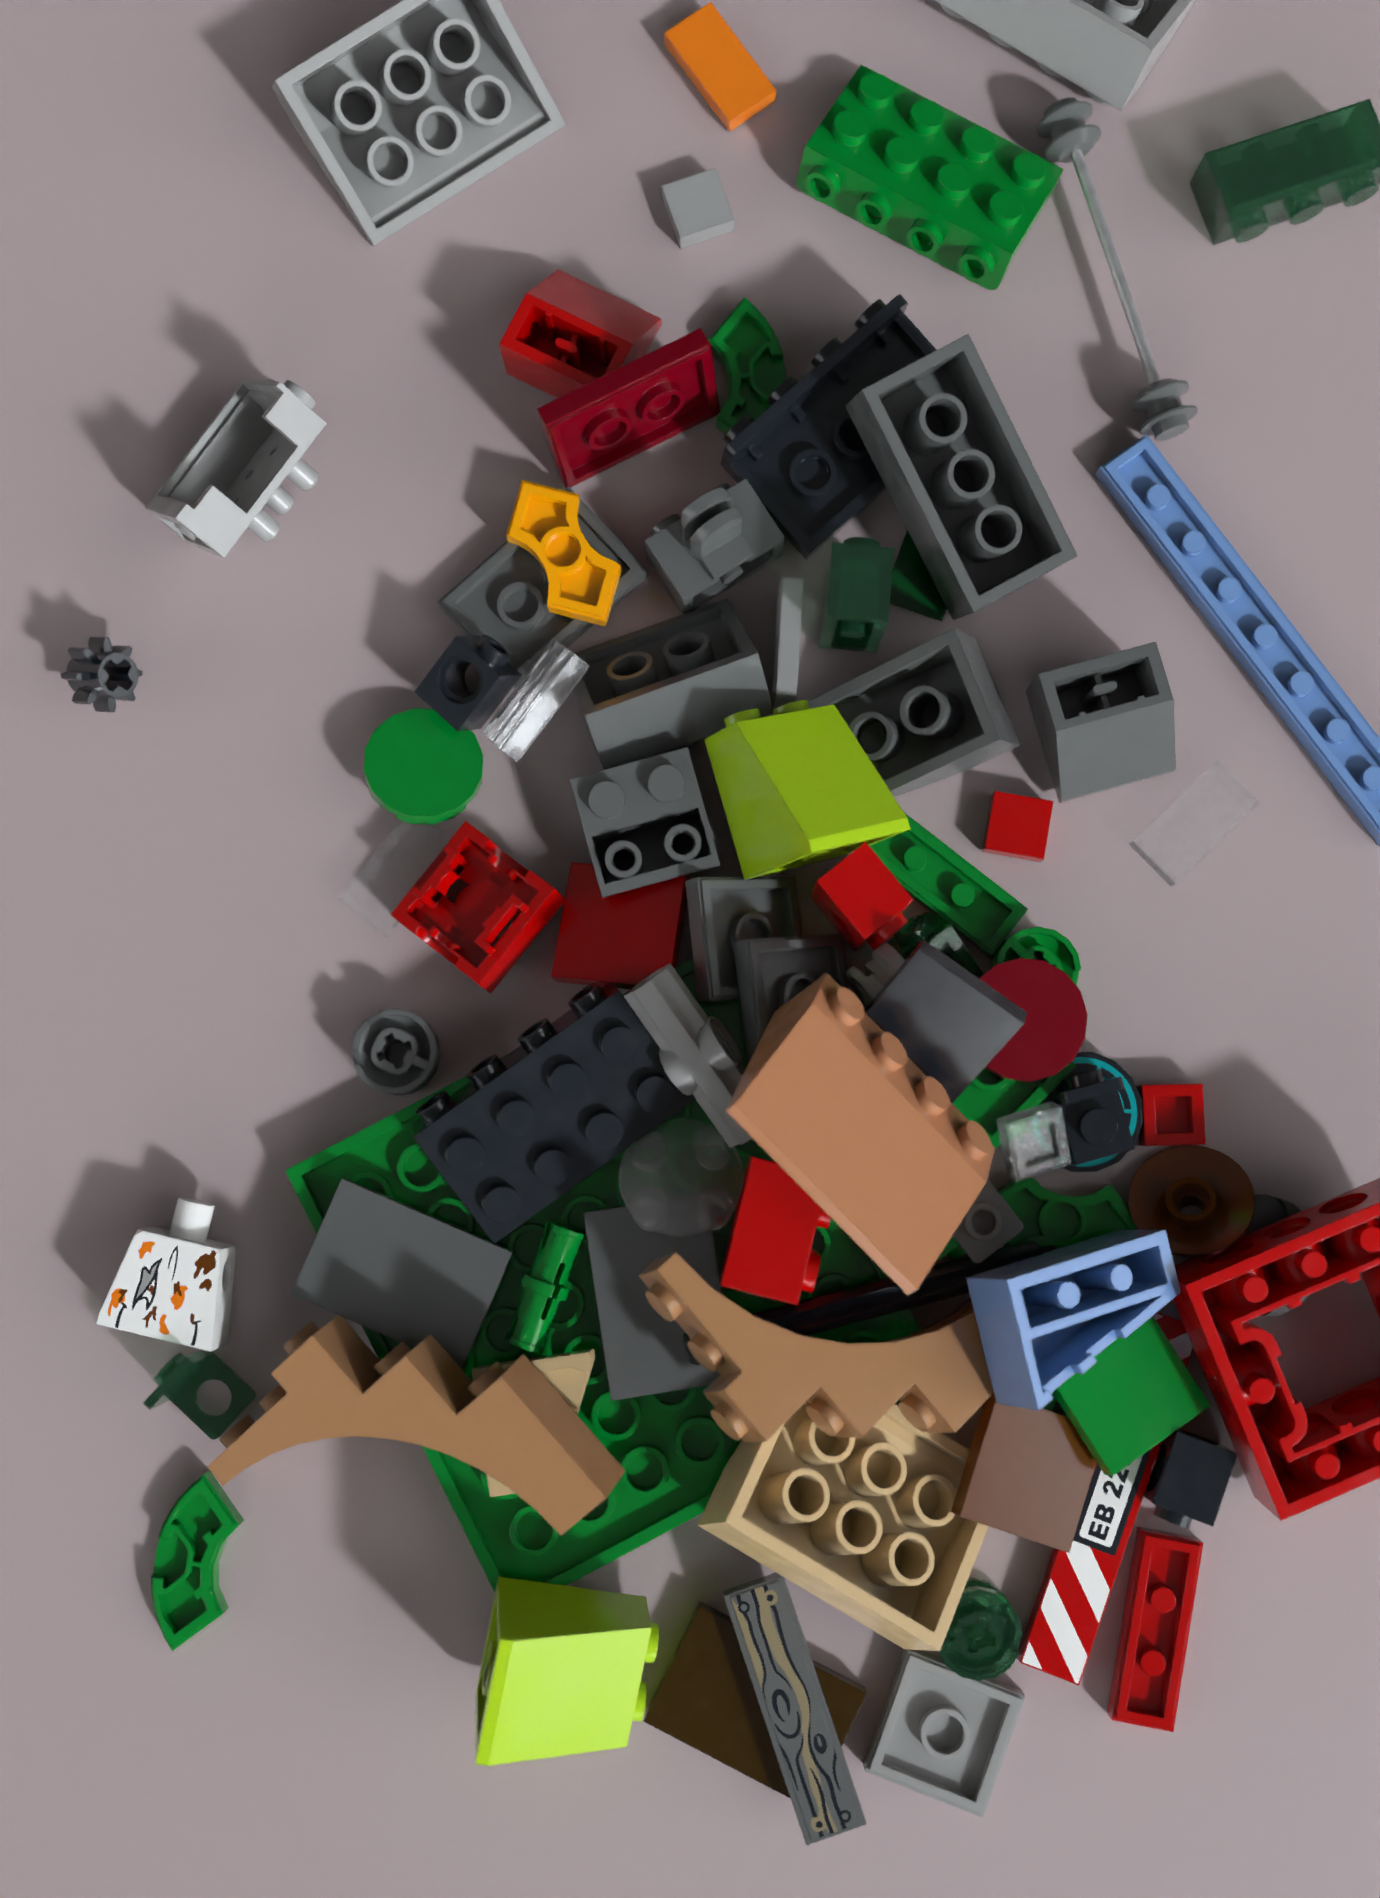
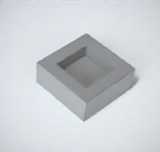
(698, 208)

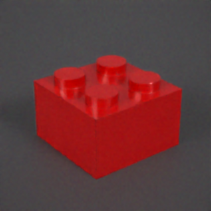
(773, 1235)

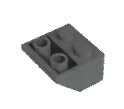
(1105, 721)
(645, 822)

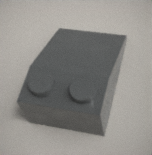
(926, 712)

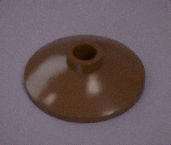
(1196, 1178)

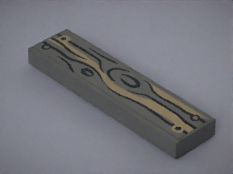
(794, 1708)

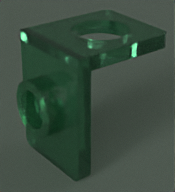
(181, 1381)

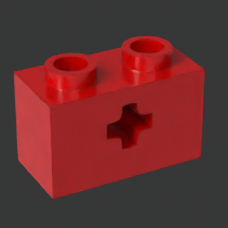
(862, 899)

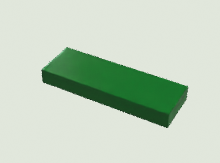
(950, 887)

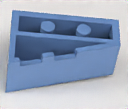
(1066, 1306)

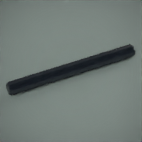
(884, 1295)

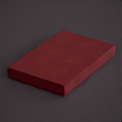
(631, 409)

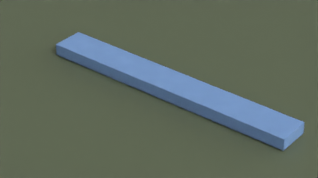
(1249, 624)

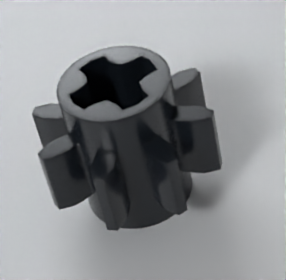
(101, 674)

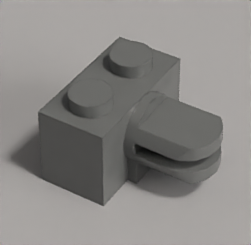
(713, 544)

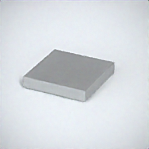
(943, 1732)

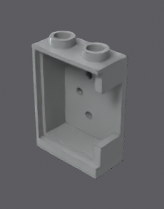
(240, 467)

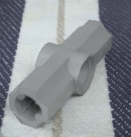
(693, 1047)

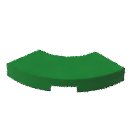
(750, 362)
(187, 1560)

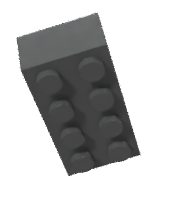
(960, 477)

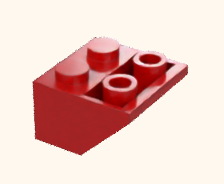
(573, 335)

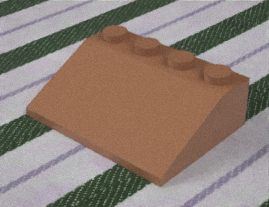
(862, 1130)

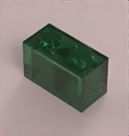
(856, 595)

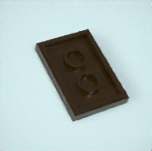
(714, 1707)

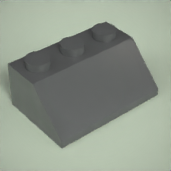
(669, 684)

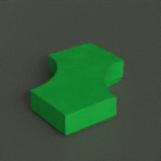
(1064, 1219)

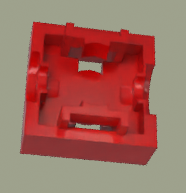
(495, 894)

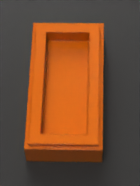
(720, 67)

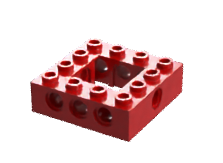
(1286, 1451)

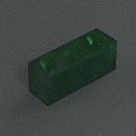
(1289, 173)

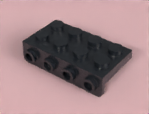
(805, 447)
(548, 1110)

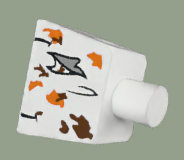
(175, 1282)

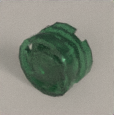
(982, 1633)

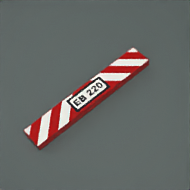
(1081, 1581)

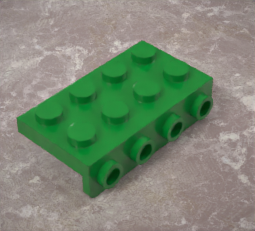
(926, 177)

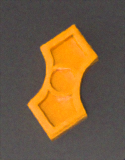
(578, 576)

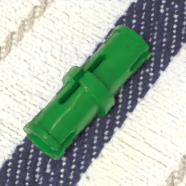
(544, 1287)

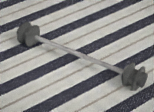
(1070, 142)

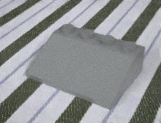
(1090, 42)
(417, 107)

